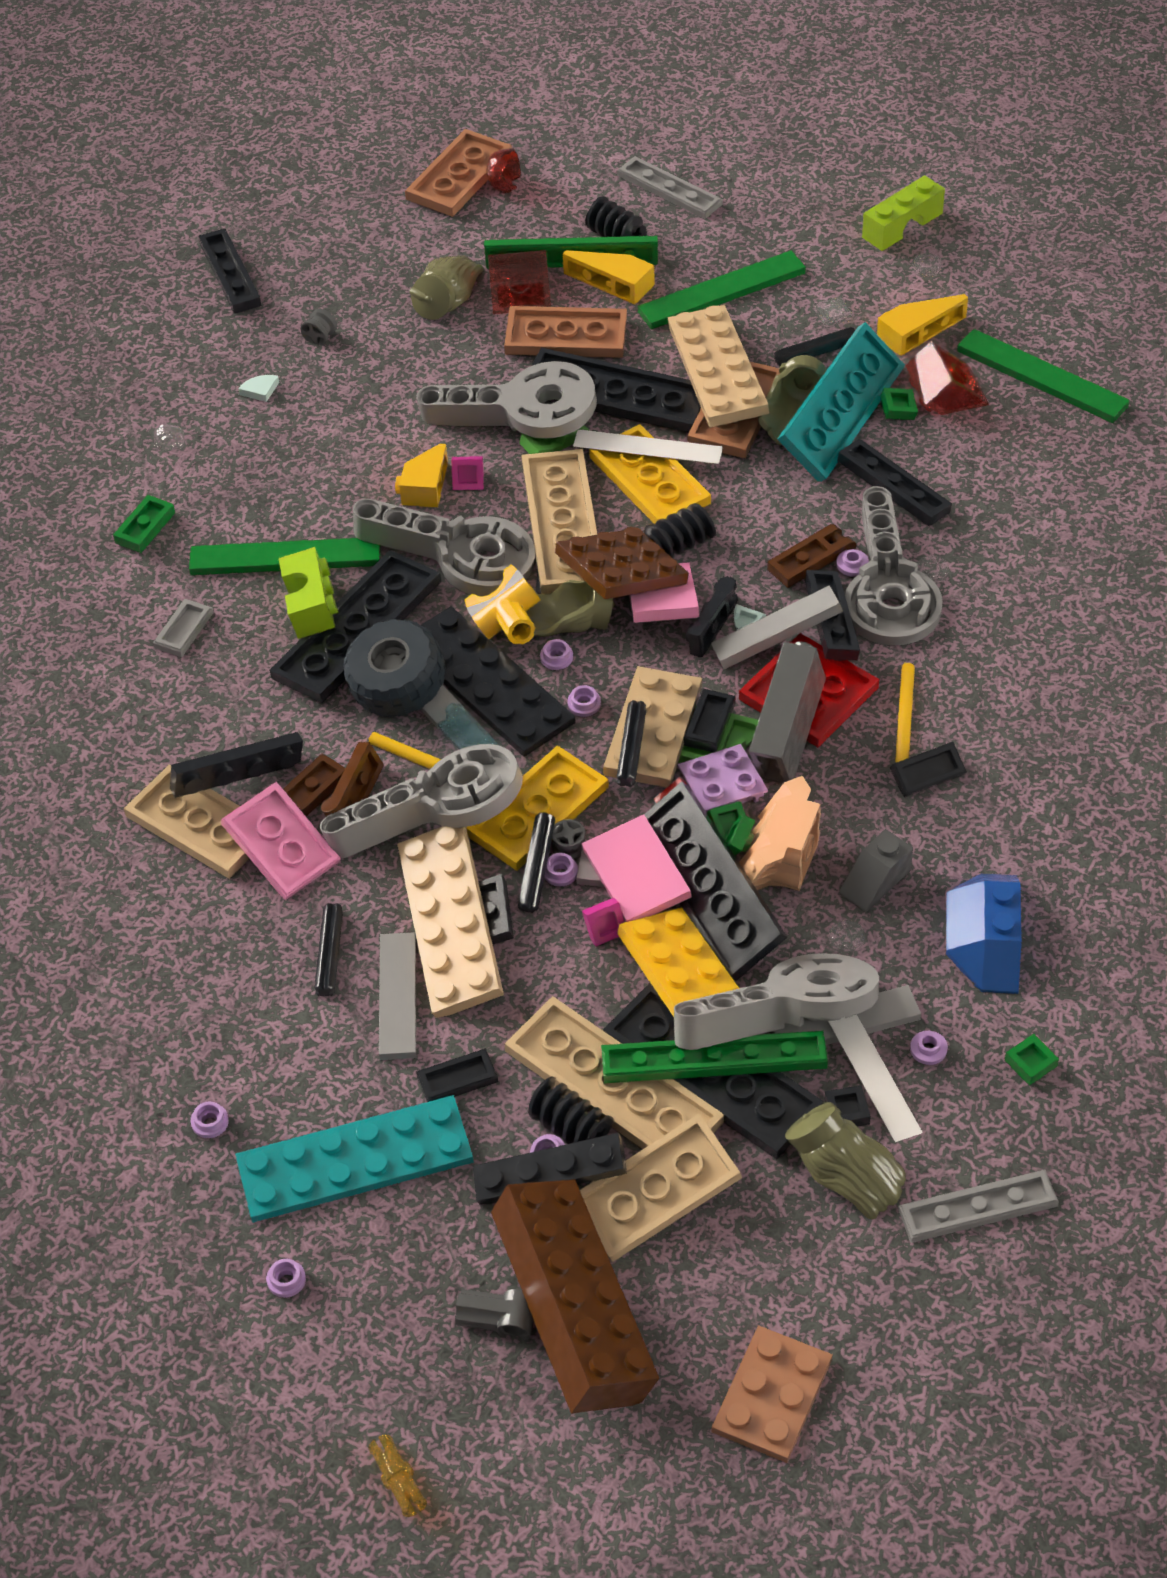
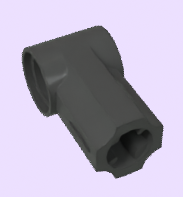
(495, 1312)

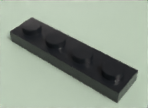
(229, 271)
(903, 486)
(837, 632)
(235, 764)
(581, 1161)

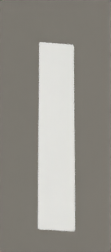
(648, 446)
(875, 1078)

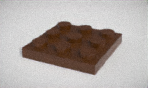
(621, 562)

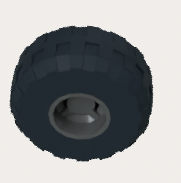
(394, 668)

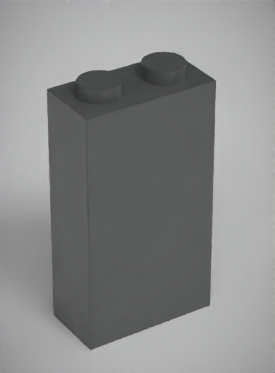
(787, 712)

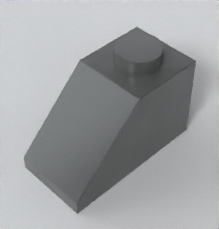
(877, 870)

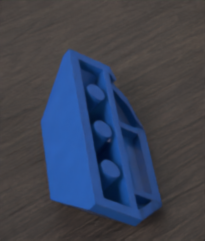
(986, 931)

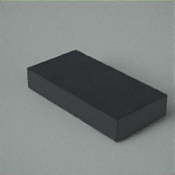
(709, 720)
(928, 769)
(457, 1076)

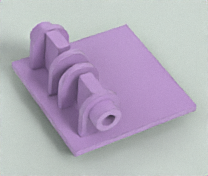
(723, 778)

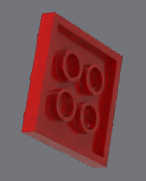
(841, 696)

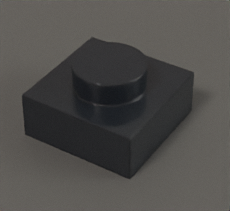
(851, 1103)

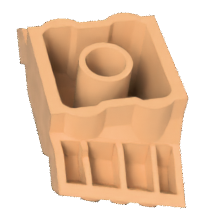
(784, 838)

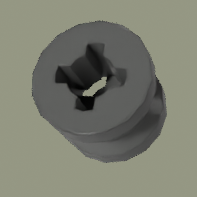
(319, 326)
(569, 831)

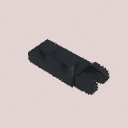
(712, 616)

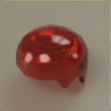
(503, 169)

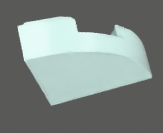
(259, 387)
(745, 616)

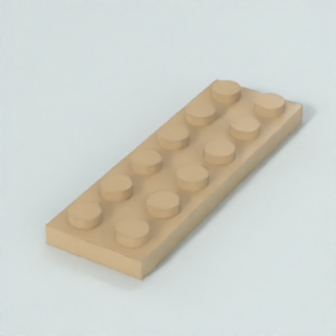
(717, 366)
(557, 509)
(449, 920)
(569, 1048)

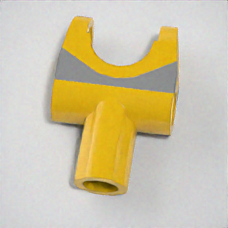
(506, 608)

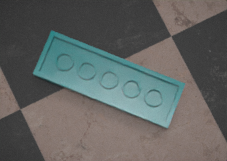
(841, 402)
(353, 1158)

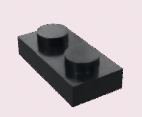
(497, 908)

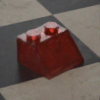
(519, 280)
(944, 381)

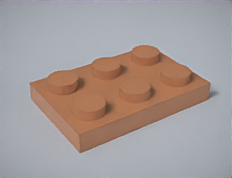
(772, 1394)

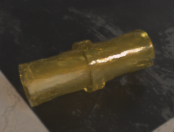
(397, 1475)

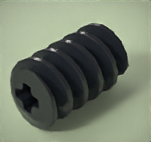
(613, 220)
(682, 529)
(563, 1114)

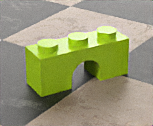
(886, 221)
(310, 592)

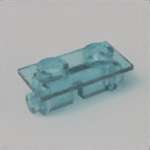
(463, 728)

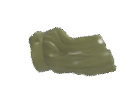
(444, 285)
(789, 392)
(570, 609)
(847, 1160)

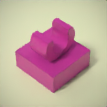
(467, 473)
(603, 921)

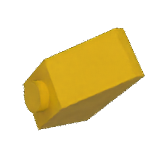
(423, 478)

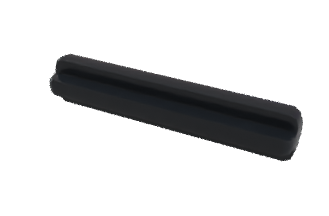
(815, 346)
(631, 743)
(536, 862)
(328, 950)

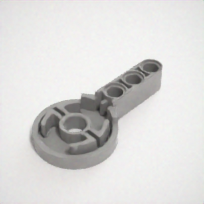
(525, 392)
(449, 542)
(889, 577)
(467, 798)
(796, 988)

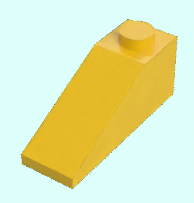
(613, 273)
(917, 322)

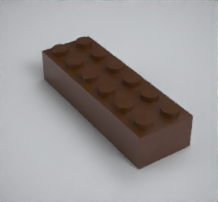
(574, 1296)

